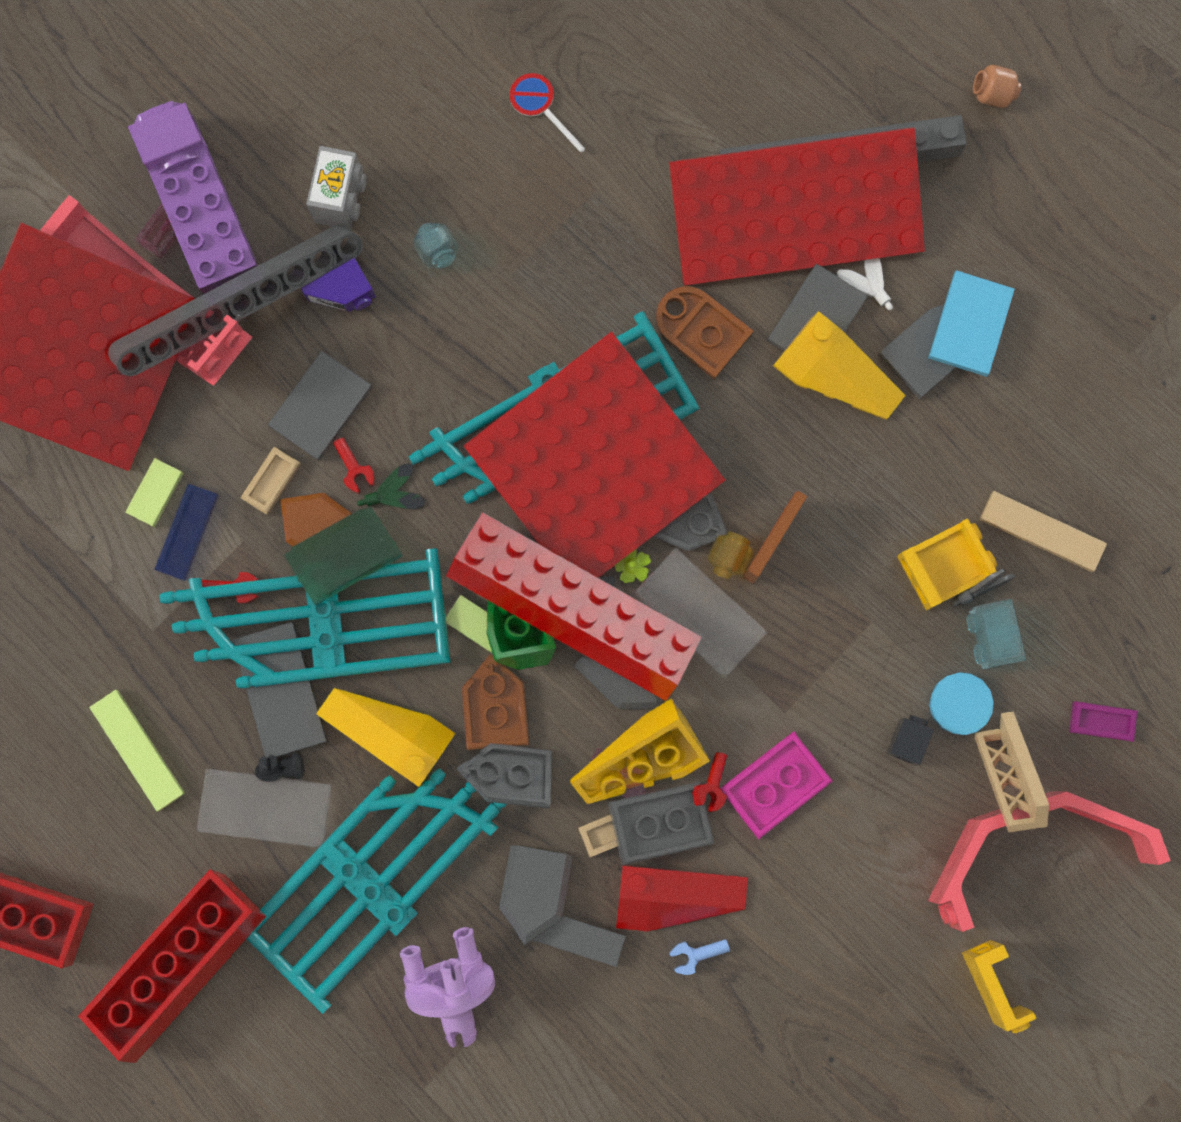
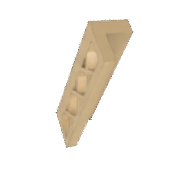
(1022, 768)

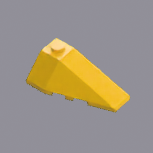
(835, 366)
(395, 735)
(656, 744)

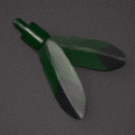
(388, 494)

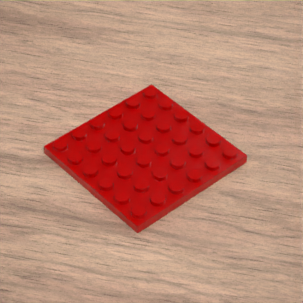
(55, 338)
(595, 460)

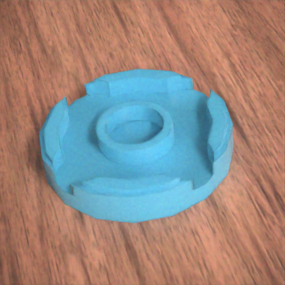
(961, 703)

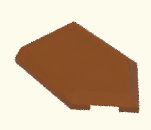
(308, 515)
(494, 707)

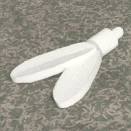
(871, 284)

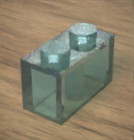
(996, 634)

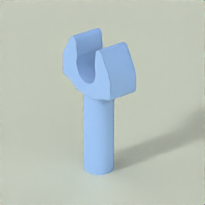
(697, 954)

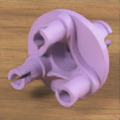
(449, 987)

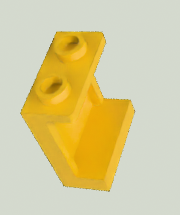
(947, 563)
(980, 962)

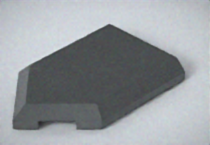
(695, 526)
(615, 688)
(511, 775)
(534, 890)

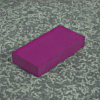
(1103, 721)

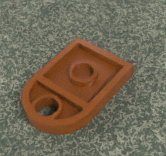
(703, 331)

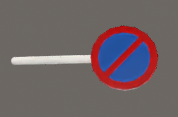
(534, 95)

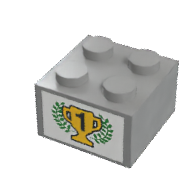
(336, 187)

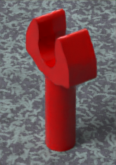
(353, 467)
(243, 577)
(712, 785)

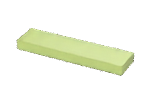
(137, 750)

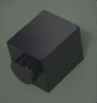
(910, 740)

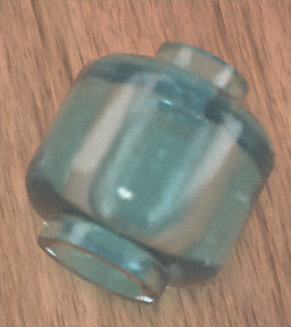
(435, 245)

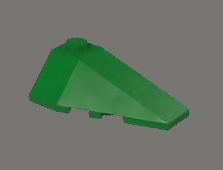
(516, 641)

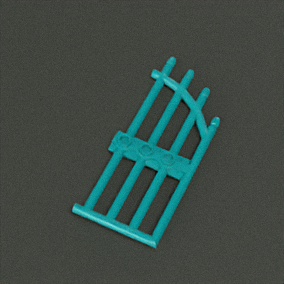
(468, 465)
(325, 626)
(365, 883)

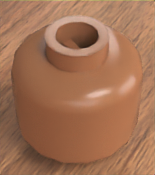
(996, 86)

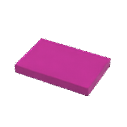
(776, 785)

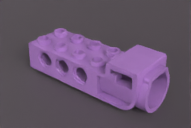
(192, 194)

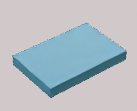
(971, 323)

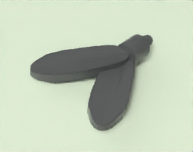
(989, 583)

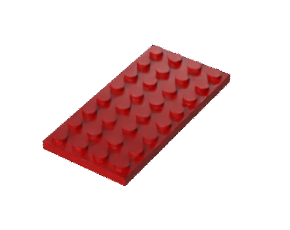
(797, 206)

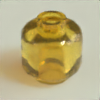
(730, 555)

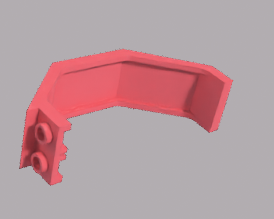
(78, 227)
(948, 890)

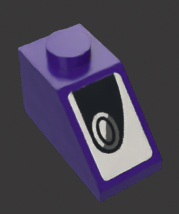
(341, 288)

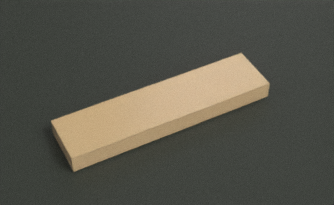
(1043, 531)

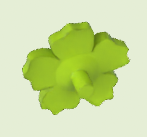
(633, 567)

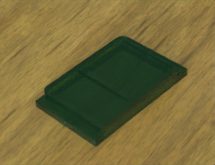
(342, 554)

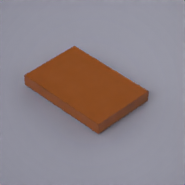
(775, 537)

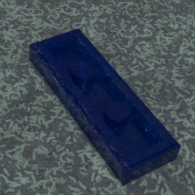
(186, 532)

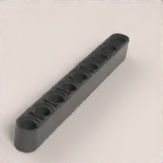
(222, 299)

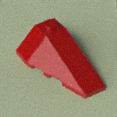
(670, 897)

